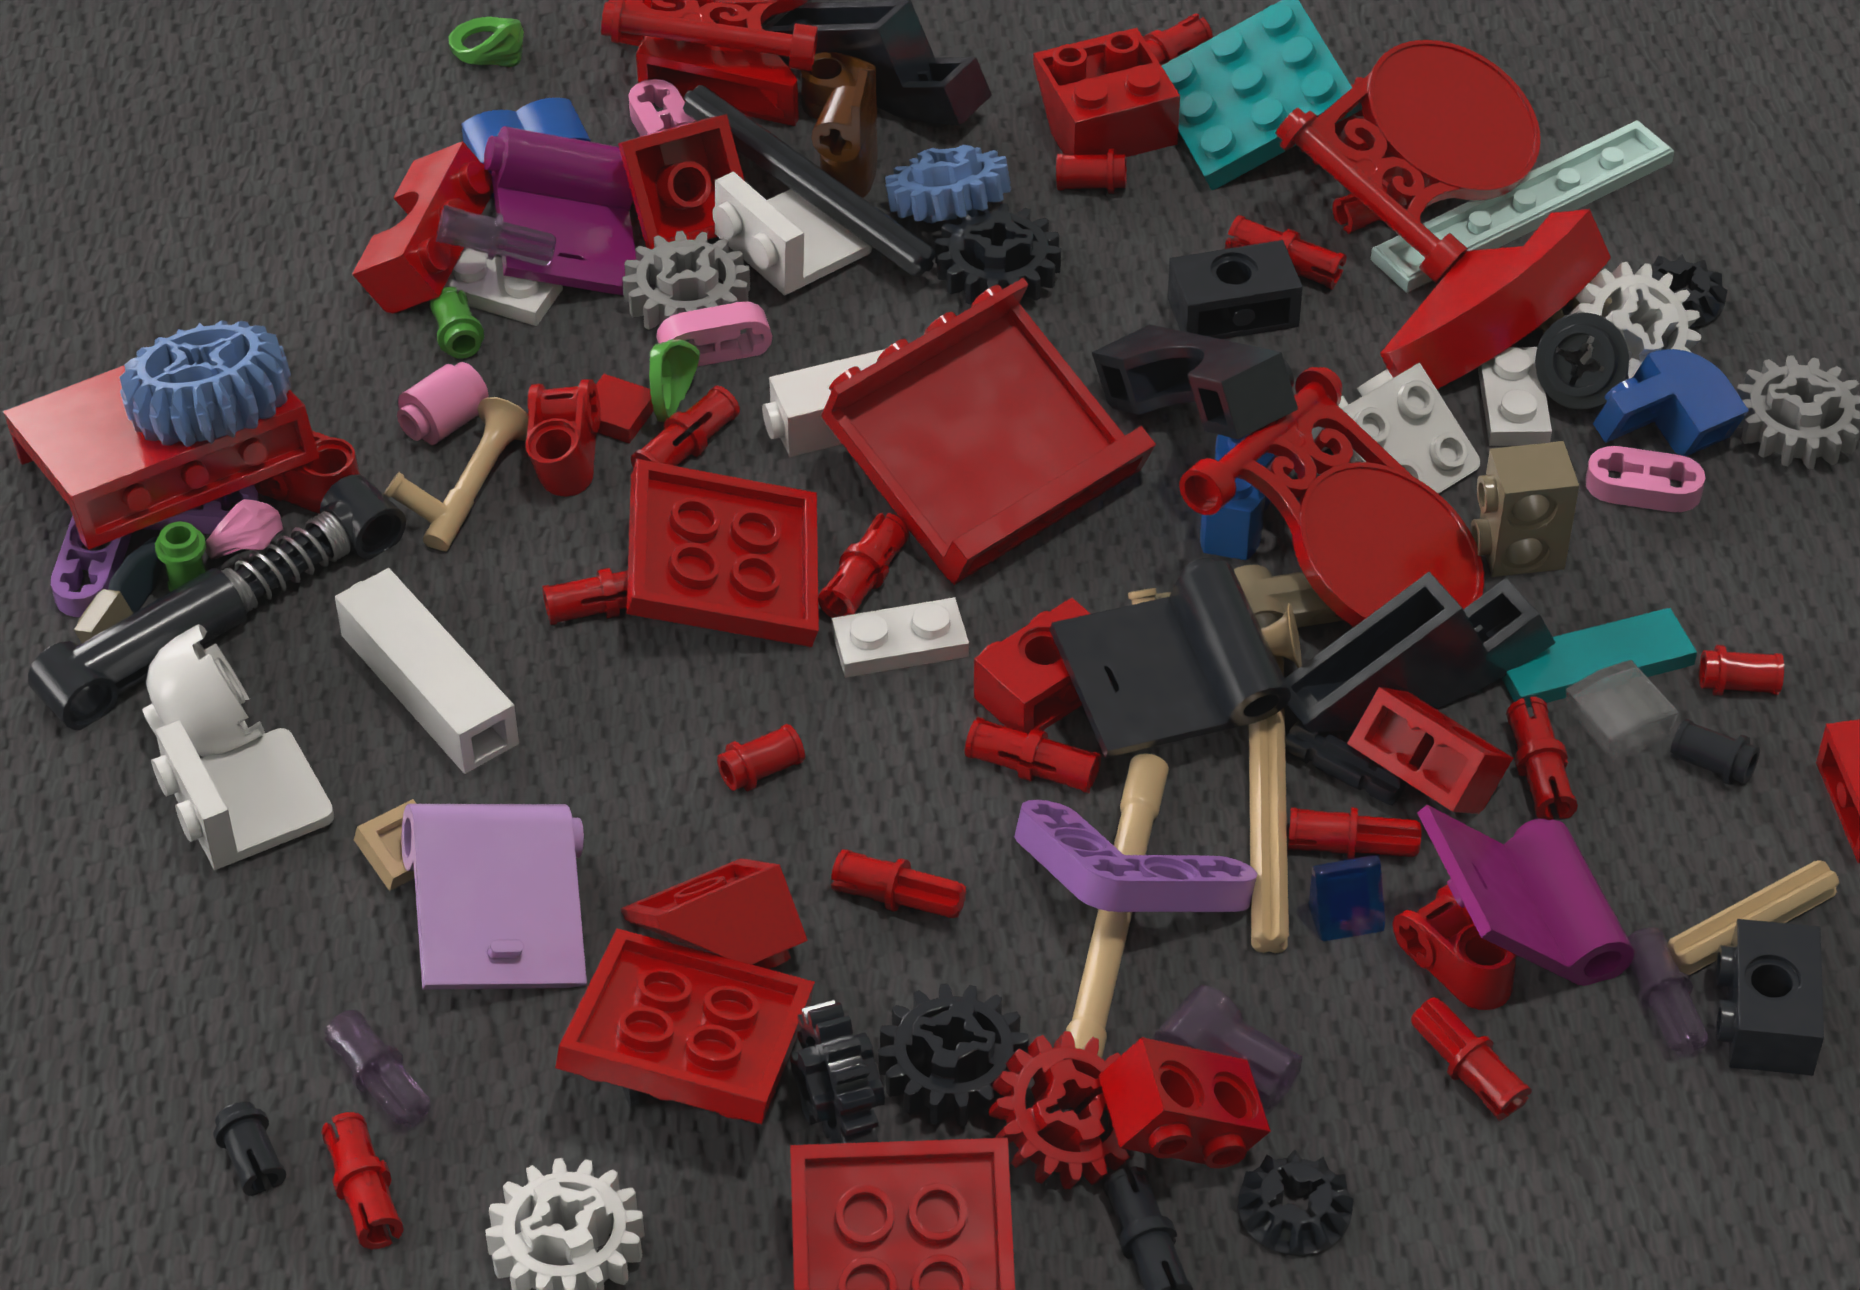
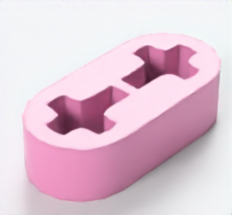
(663, 95)
(717, 331)
(1645, 479)

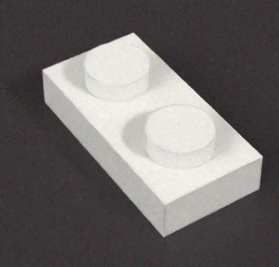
(501, 294)
(1514, 399)
(900, 637)

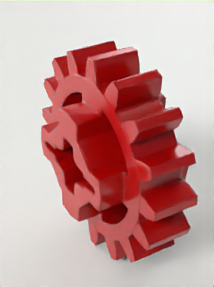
(1058, 1139)

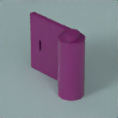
(569, 191)
(1533, 896)

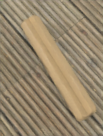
(1774, 903)

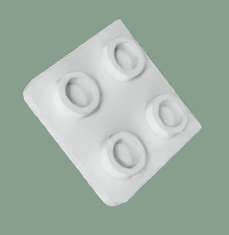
(783, 235)
(1413, 427)
(241, 797)

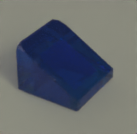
(1347, 898)

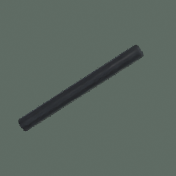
(815, 184)

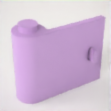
(496, 894)

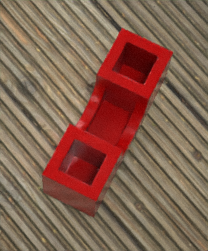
(405, 261)

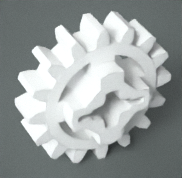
(1641, 309)
(562, 1227)

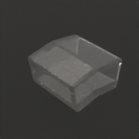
(1621, 710)

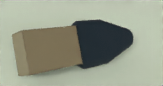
(126, 592)

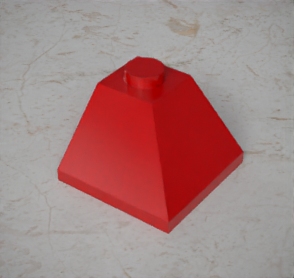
(676, 175)
(728, 912)

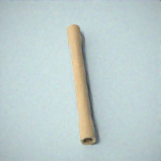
(1138, 810)

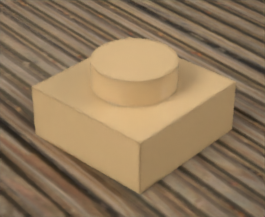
(382, 846)

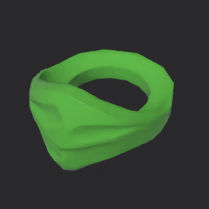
(500, 49)
(671, 374)

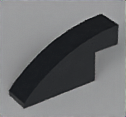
(891, 38)
(1421, 647)

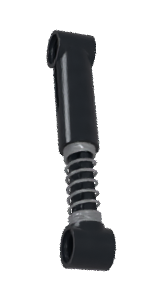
(87, 678)

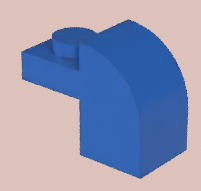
(1679, 393)

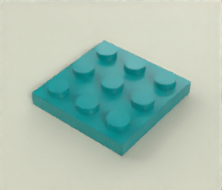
(1247, 84)

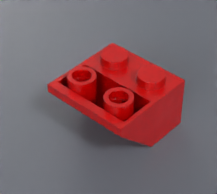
(1108, 96)

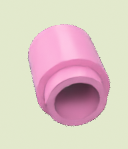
(441, 402)

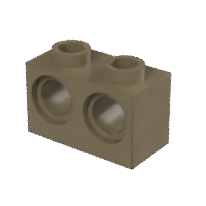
(1526, 509)

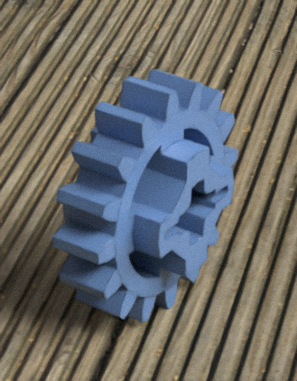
(947, 183)

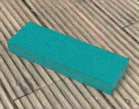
(1650, 640)

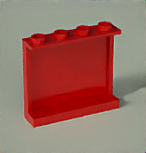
(980, 433)
(127, 482)

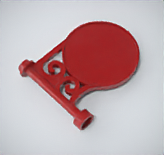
(694, 23)
(1442, 124)
(1358, 525)

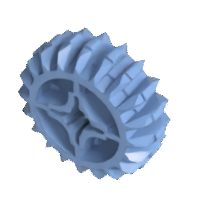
(205, 383)

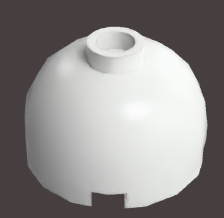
(201, 693)

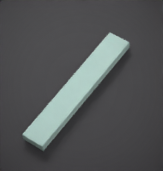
(1554, 187)

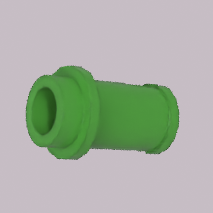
(458, 330)
(182, 551)

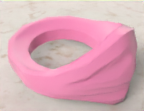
(247, 527)

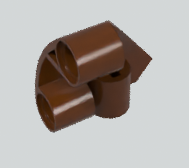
(844, 101)

